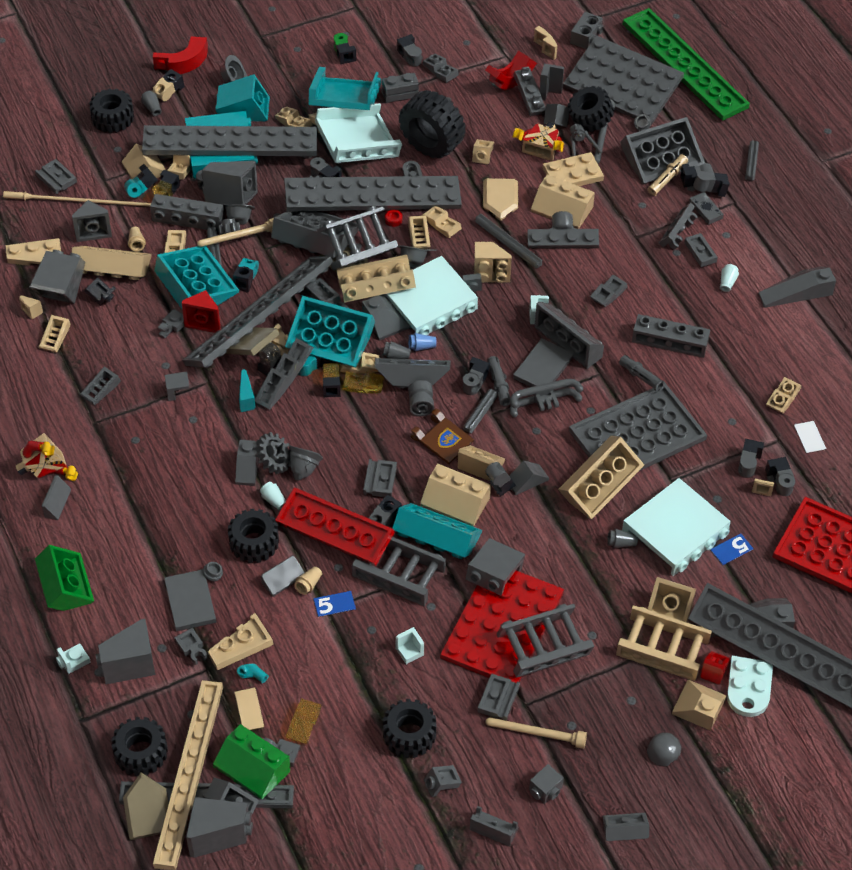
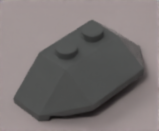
(406, 371)

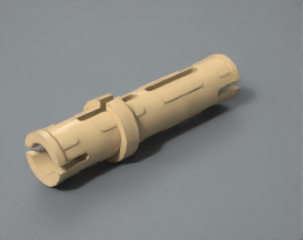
(667, 174)

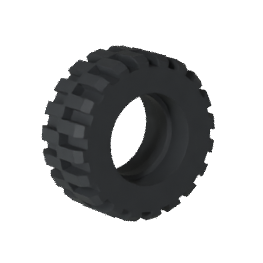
(432, 124)

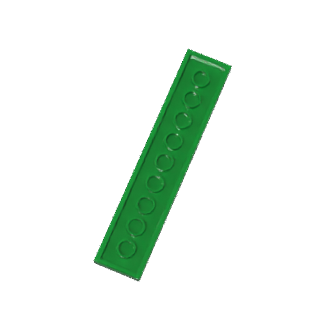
(676, 53)

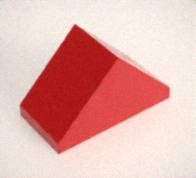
(714, 667)

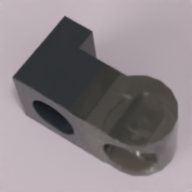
(269, 357)

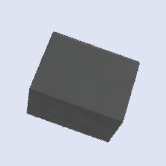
(91, 222)

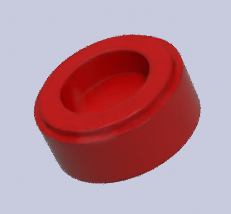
(393, 218)

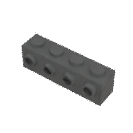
(186, 212)
(671, 335)

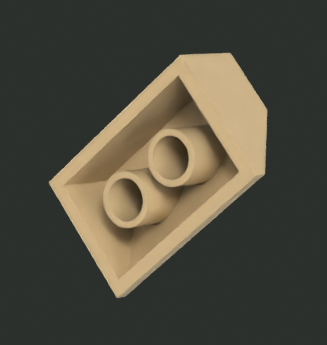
(559, 195)
(455, 495)

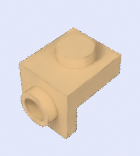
(181, 165)

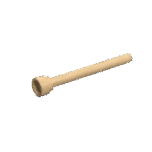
(267, 226)
(577, 739)

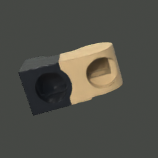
(168, 85)

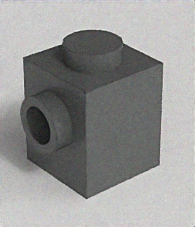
(546, 784)

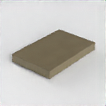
(253, 342)

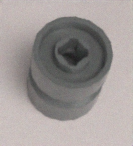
(421, 398)

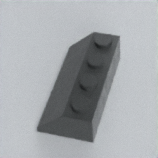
(568, 334)

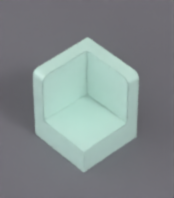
(409, 645)

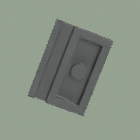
(56, 176)
(380, 478)
(498, 697)

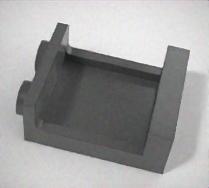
(494, 566)

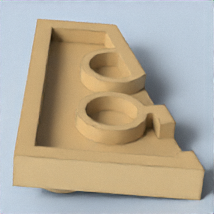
(30, 252)
(244, 642)

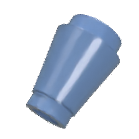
(420, 342)

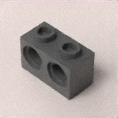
(586, 30)

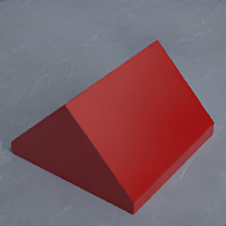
(201, 313)

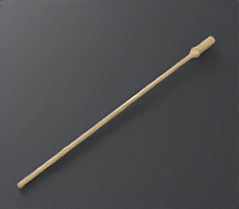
(23, 195)

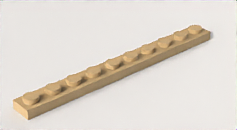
(188, 776)

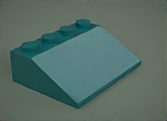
(192, 272)
(332, 330)

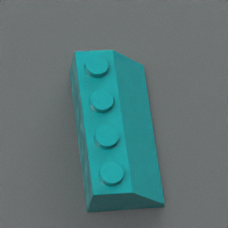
(436, 530)

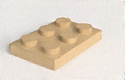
(576, 170)

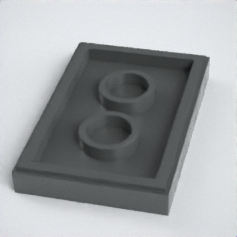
(543, 364)
(190, 600)

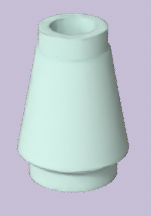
(728, 277)
(273, 495)

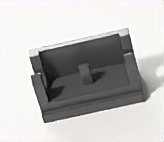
(493, 827)

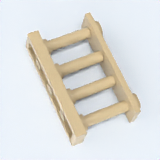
(376, 278)
(657, 659)

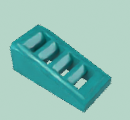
(246, 395)

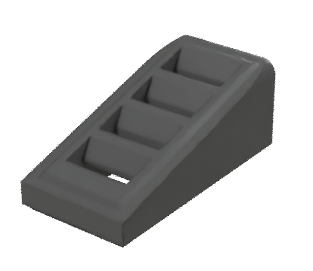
(98, 379)

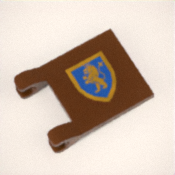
(444, 438)

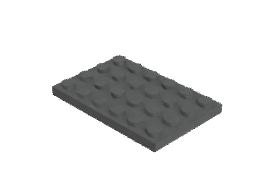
(630, 79)
(649, 423)

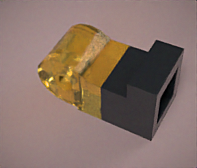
(168, 184)
(331, 379)

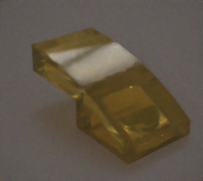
(363, 384)
(303, 721)

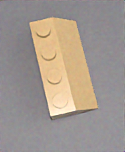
(113, 261)
(601, 476)

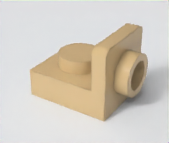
(482, 151)

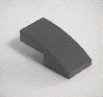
(609, 291)

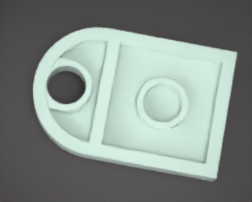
(749, 683)

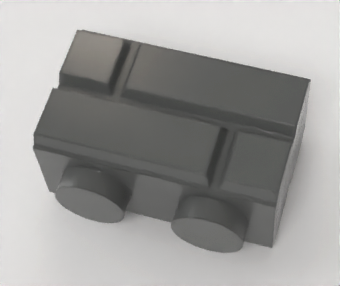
(399, 87)

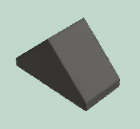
(527, 476)

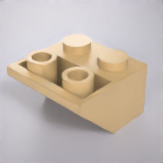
(492, 262)

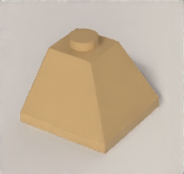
(699, 704)

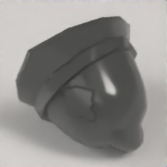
(303, 462)

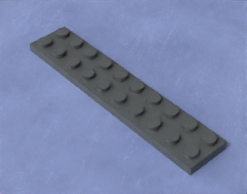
(229, 140)
(365, 192)
(257, 312)
(775, 642)

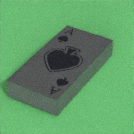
(706, 208)

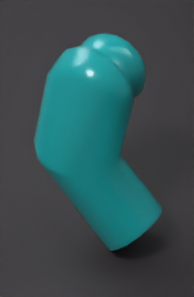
(251, 671)

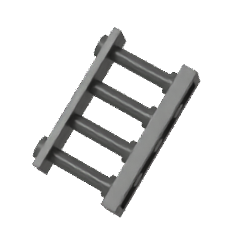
(356, 254)
(400, 585)
(543, 659)

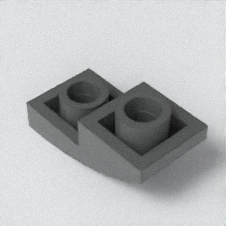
(439, 67)

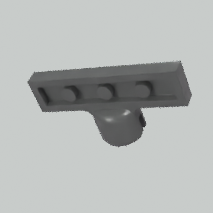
(563, 234)

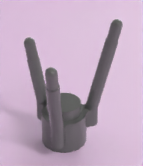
(579, 134)

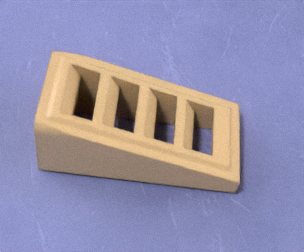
(419, 221)
(55, 321)

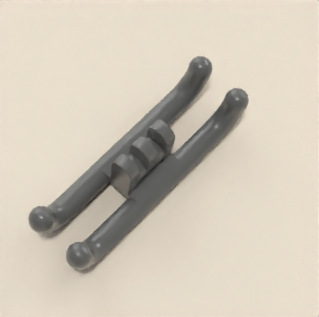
(545, 395)

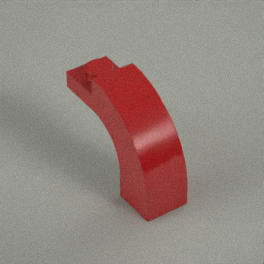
(185, 60)
(504, 77)

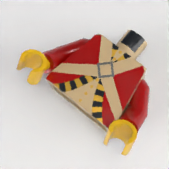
(540, 140)
(44, 458)

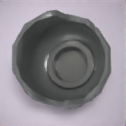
(664, 749)

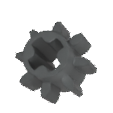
(228, 226)

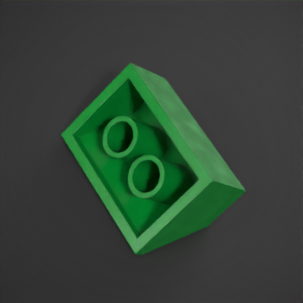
(63, 578)
(252, 762)

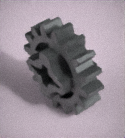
(273, 453)

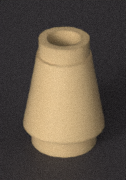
(136, 240)
(307, 581)

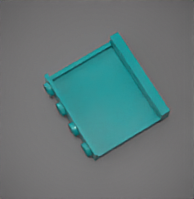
(343, 92)
(240, 118)

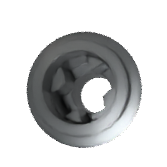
(151, 102)
(395, 351)
(619, 538)

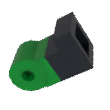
(343, 51)

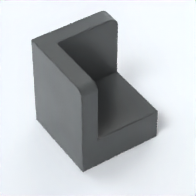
(557, 114)
(176, 382)

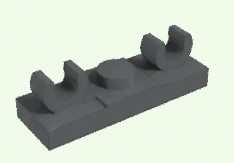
(529, 91)
(677, 226)

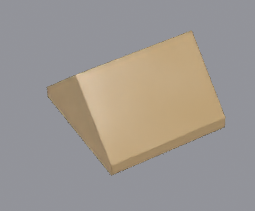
(135, 159)
(476, 460)
(672, 599)

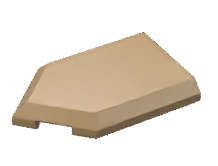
(500, 196)

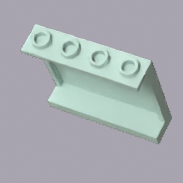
(356, 134)
(436, 300)
(678, 525)

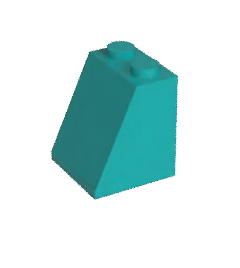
(244, 95)

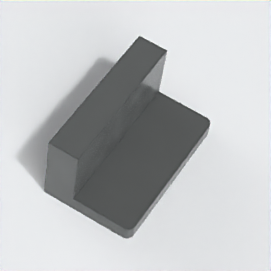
(551, 80)

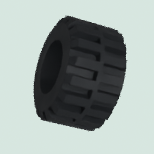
(591, 108)
(111, 110)
(256, 548)
(407, 713)
(134, 732)

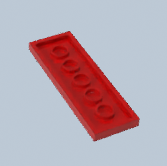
(335, 526)

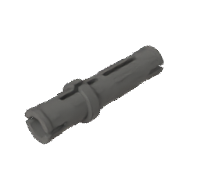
(638, 370)
(500, 384)

